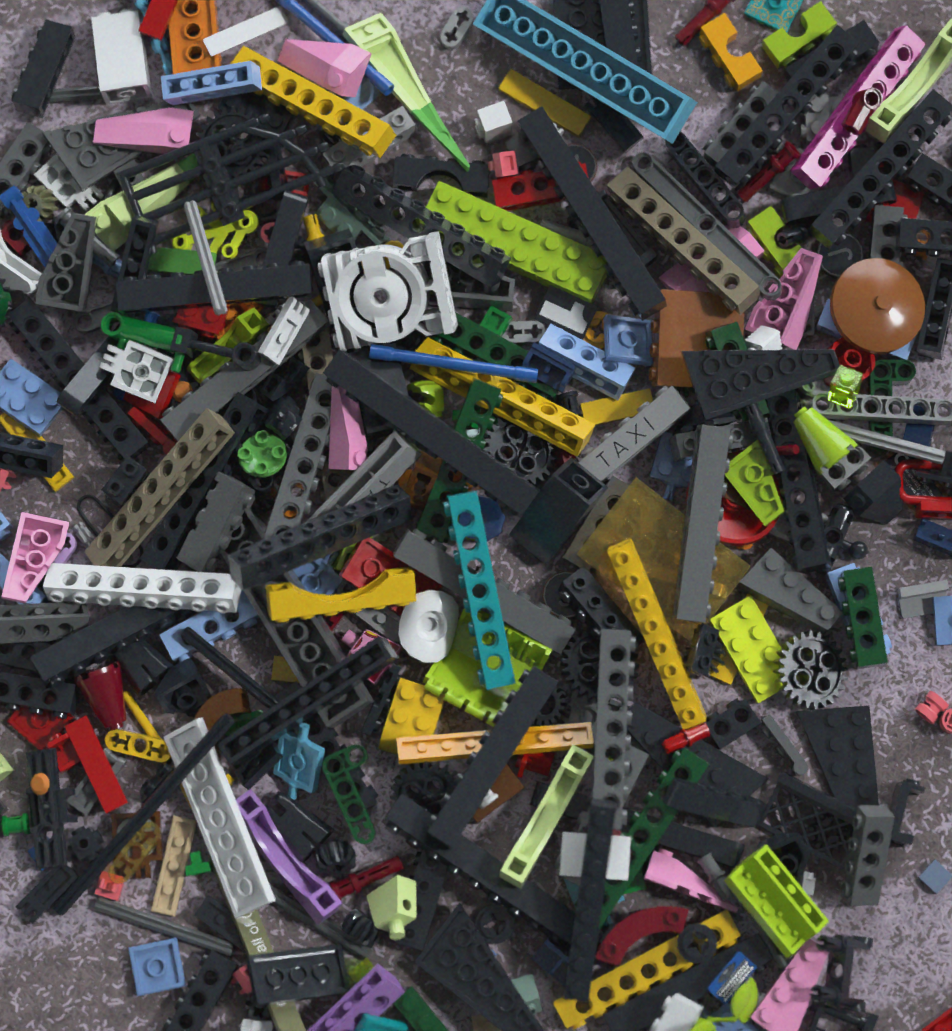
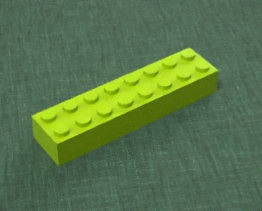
(532, 248)

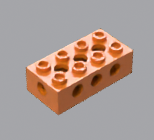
(183, 25)

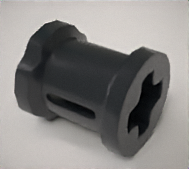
(572, 397)

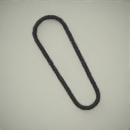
(94, 530)

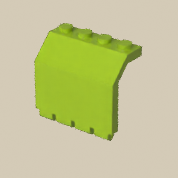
(458, 675)

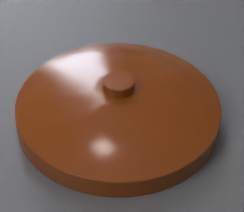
(877, 306)

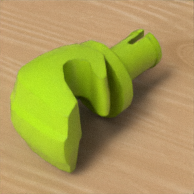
(432, 395)

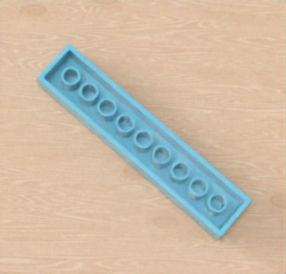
(587, 65)

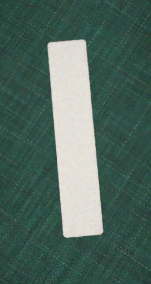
(245, 31)

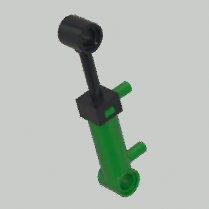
(177, 340)

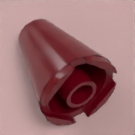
(104, 694)

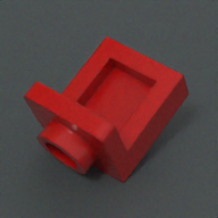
(66, 753)
(535, 762)

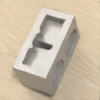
(846, 469)

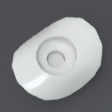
(429, 626)

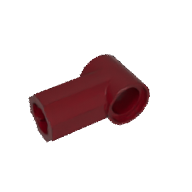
(861, 111)

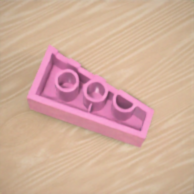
(790, 992)

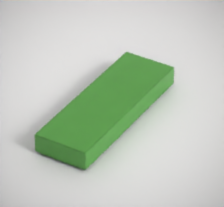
(176, 260)

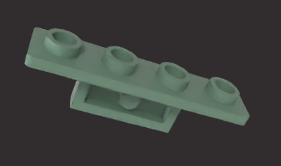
(341, 216)

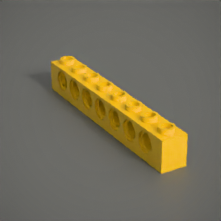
(373, 142)
(518, 403)
(657, 633)
(572, 1018)

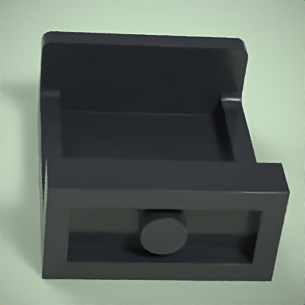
(898, 807)

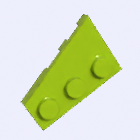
(755, 484)

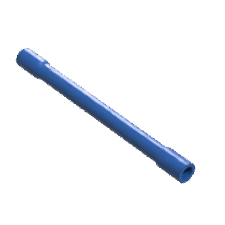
(375, 77)
(390, 354)

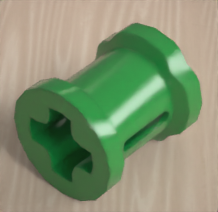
(15, 824)

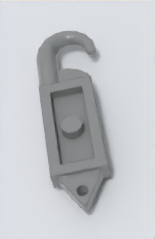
(381, 620)

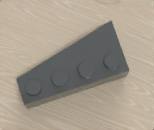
(472, 293)
(216, 523)
(788, 592)

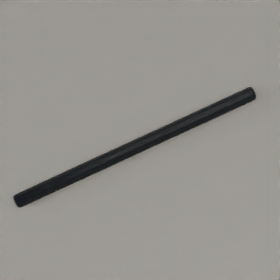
(143, 814)

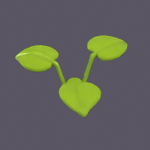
(742, 1007)

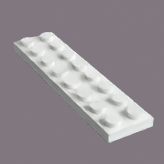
(221, 823)

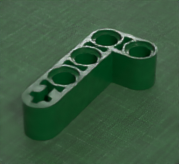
(885, 385)
(353, 797)

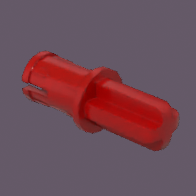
(686, 738)

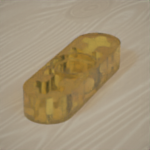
(124, 853)

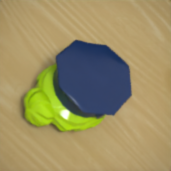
(492, 518)

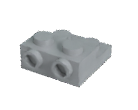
(817, 116)

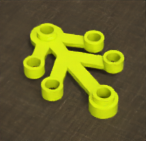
(220, 233)

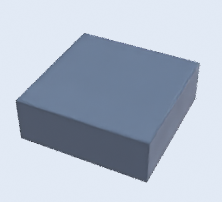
(935, 876)

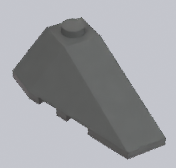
(68, 271)

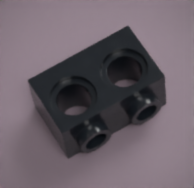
(734, 728)

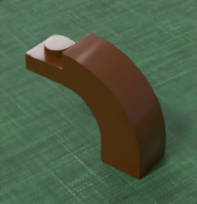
(230, 701)

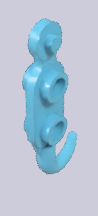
(158, 46)

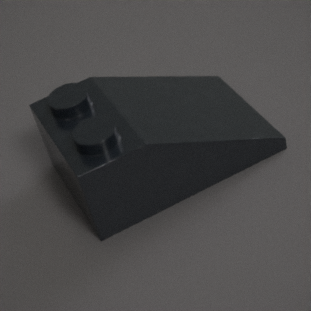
(330, 244)

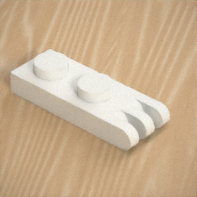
(284, 330)

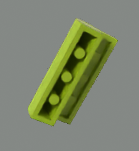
(776, 900)

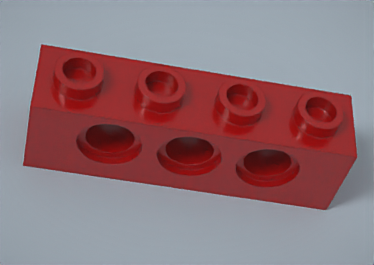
(530, 197)

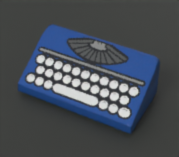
(731, 977)

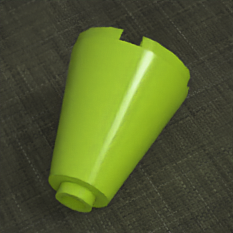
(821, 438)

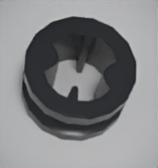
(414, 339)

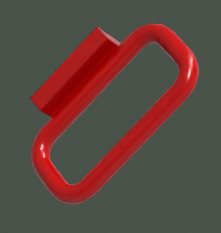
(927, 506)

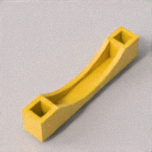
(389, 588)

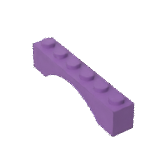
(307, 888)

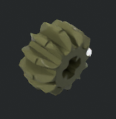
(42, 200)

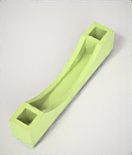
(908, 95)
(546, 816)

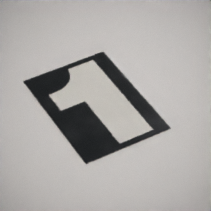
(567, 311)

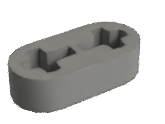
(452, 25)
(525, 326)

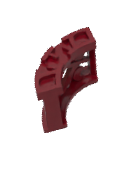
(637, 926)

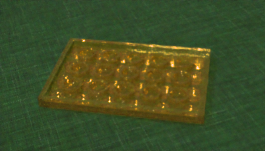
(657, 536)

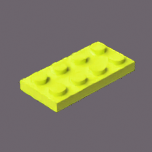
(750, 646)

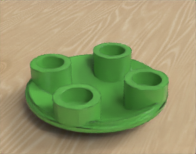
(262, 454)

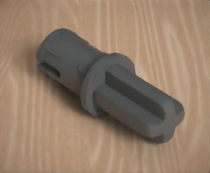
(716, 876)

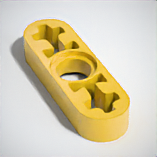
(124, 734)

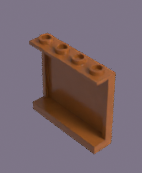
(683, 328)

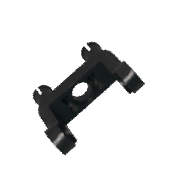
(837, 989)

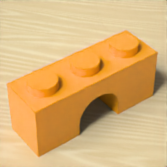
(738, 70)

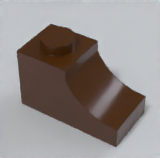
(422, 479)

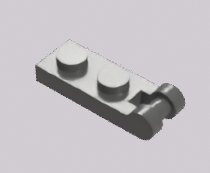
(784, 745)
(85, 795)

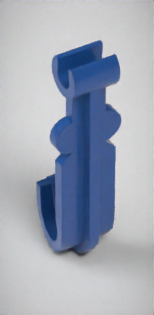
(26, 219)

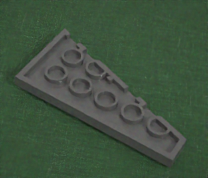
(93, 162)

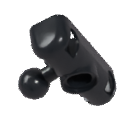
(839, 527)

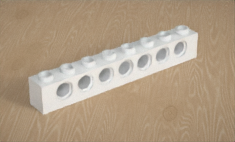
(123, 587)

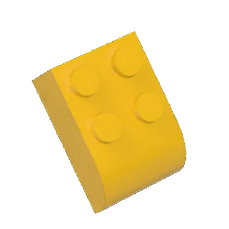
(411, 714)

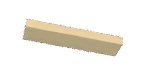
(173, 866)

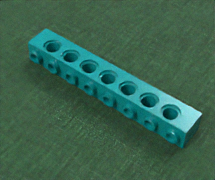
(503, 673)

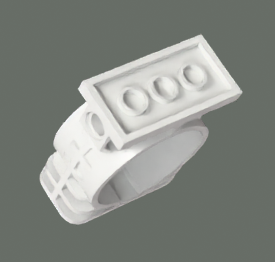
(342, 268)

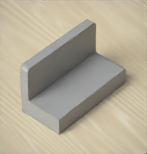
(917, 599)

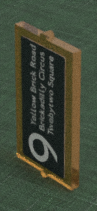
(912, 483)

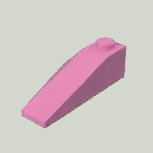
(328, 64)
(146, 131)
(792, 308)
(347, 434)
(33, 552)
(677, 877)

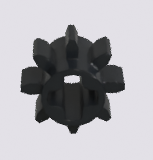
(256, 1012)

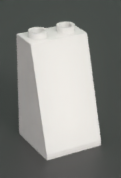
(121, 57)

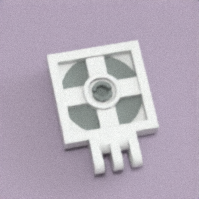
(58, 179)
(138, 369)

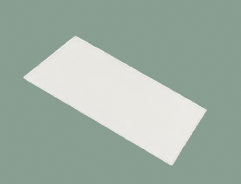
(573, 851)

